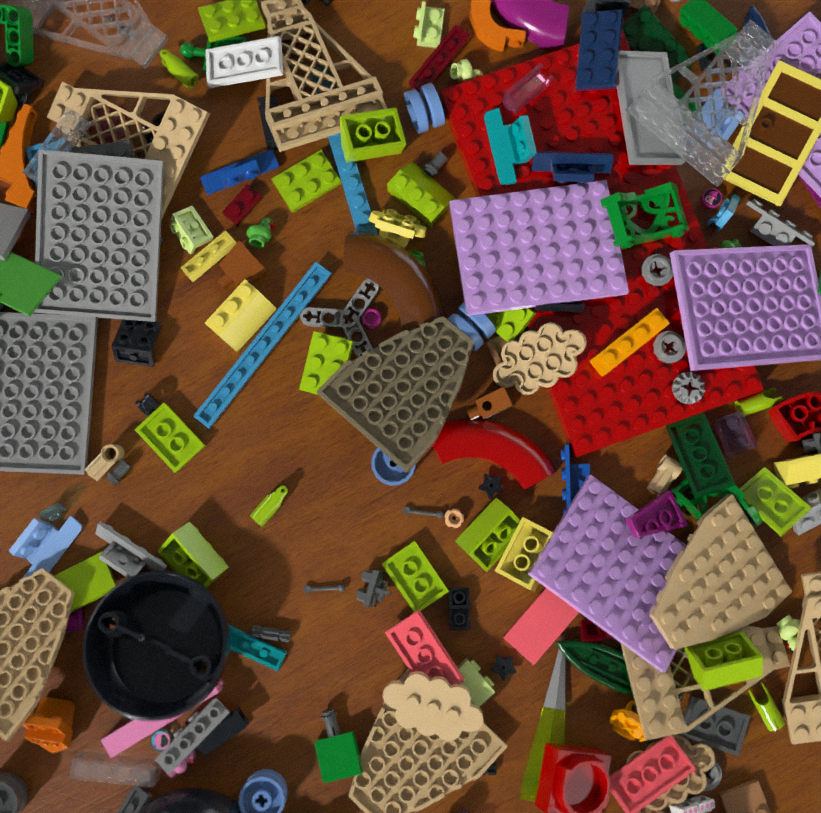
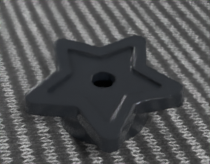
(486, 485)
(507, 662)

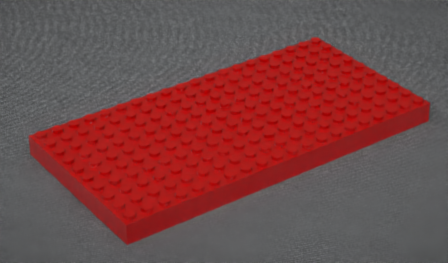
(638, 390)

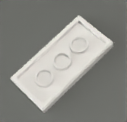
(244, 62)

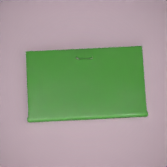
(24, 283)

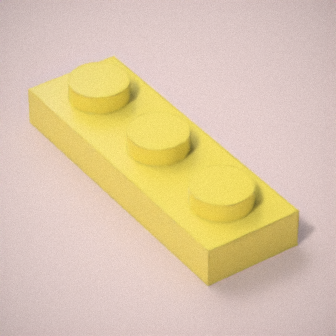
(208, 256)

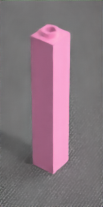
(137, 730)

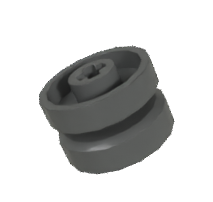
(12, 793)

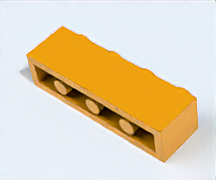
(629, 342)

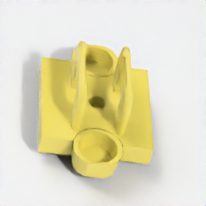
(391, 221)

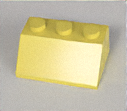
(241, 315)
(798, 470)
(522, 553)

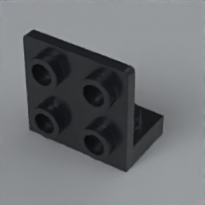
(136, 342)

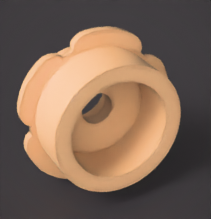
(454, 523)

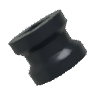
(147, 404)

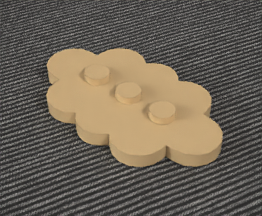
(539, 358)
(433, 706)
(702, 758)

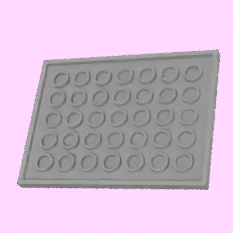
(100, 234)
(46, 392)

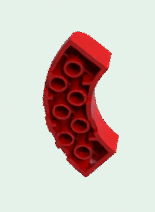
(798, 416)
(494, 444)

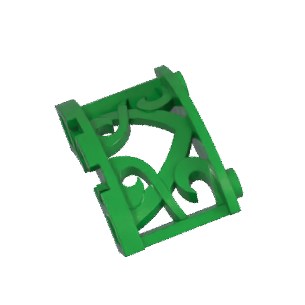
(660, 195)
(749, 510)

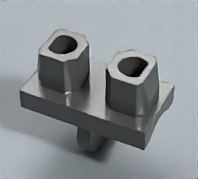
(812, 444)
(376, 588)

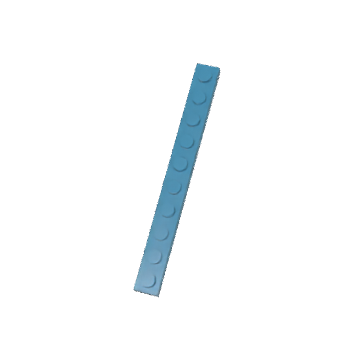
(350, 178)
(262, 345)

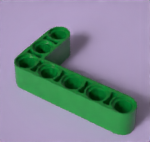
(18, 34)

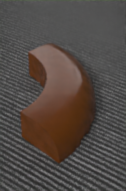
(398, 274)

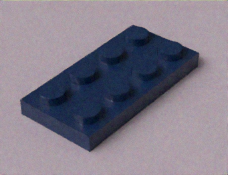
(599, 50)

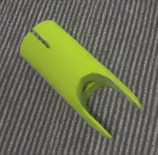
(179, 69)
(757, 402)
(269, 506)
(768, 711)

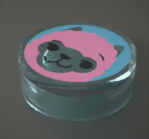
(161, 739)

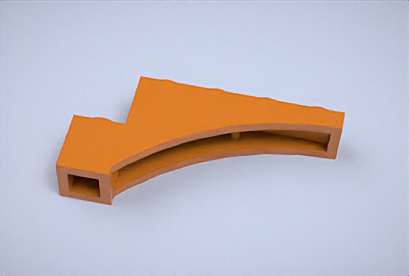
(15, 159)

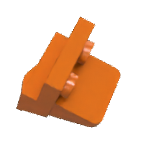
(51, 724)

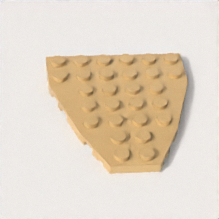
(718, 580)
(31, 634)
(414, 770)

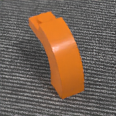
(489, 32)

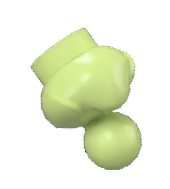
(463, 71)
(788, 629)

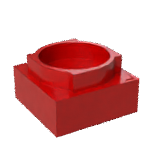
(573, 779)

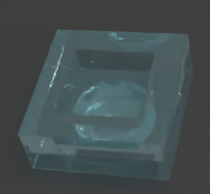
(52, 512)

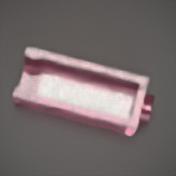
(526, 89)

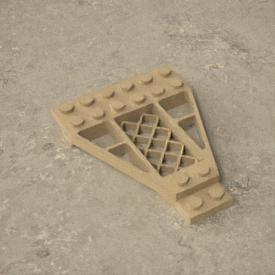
(315, 114)
(172, 139)
(657, 692)
(804, 712)

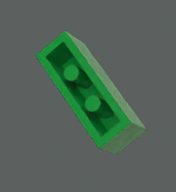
(706, 23)

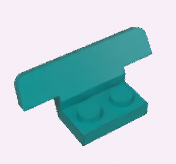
(509, 144)

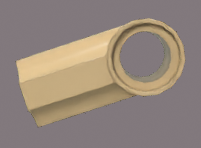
(104, 462)
(667, 471)

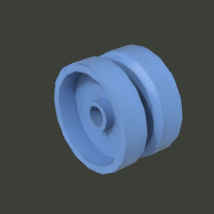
(424, 108)
(473, 326)
(386, 473)
(265, 783)

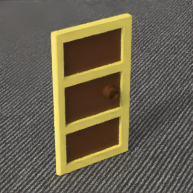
(780, 135)

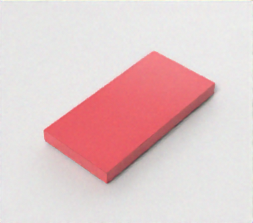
(540, 625)
(422, 649)
(650, 774)

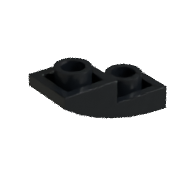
(459, 609)

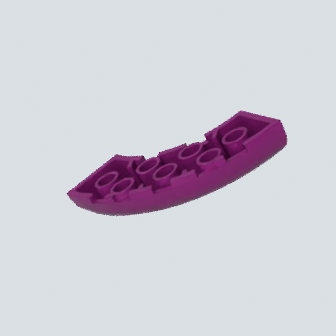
(541, 19)

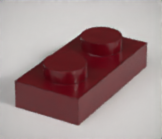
(242, 205)

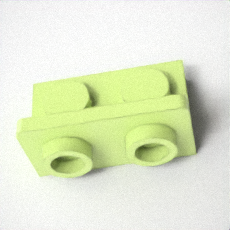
(430, 26)
(190, 229)

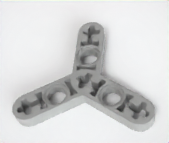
(339, 321)

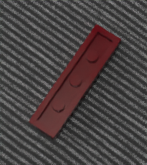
(440, 58)

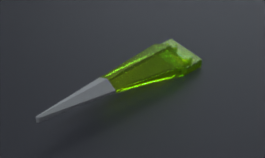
(549, 729)

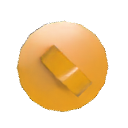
(627, 722)

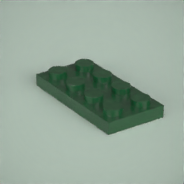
(648, 34)
(700, 455)

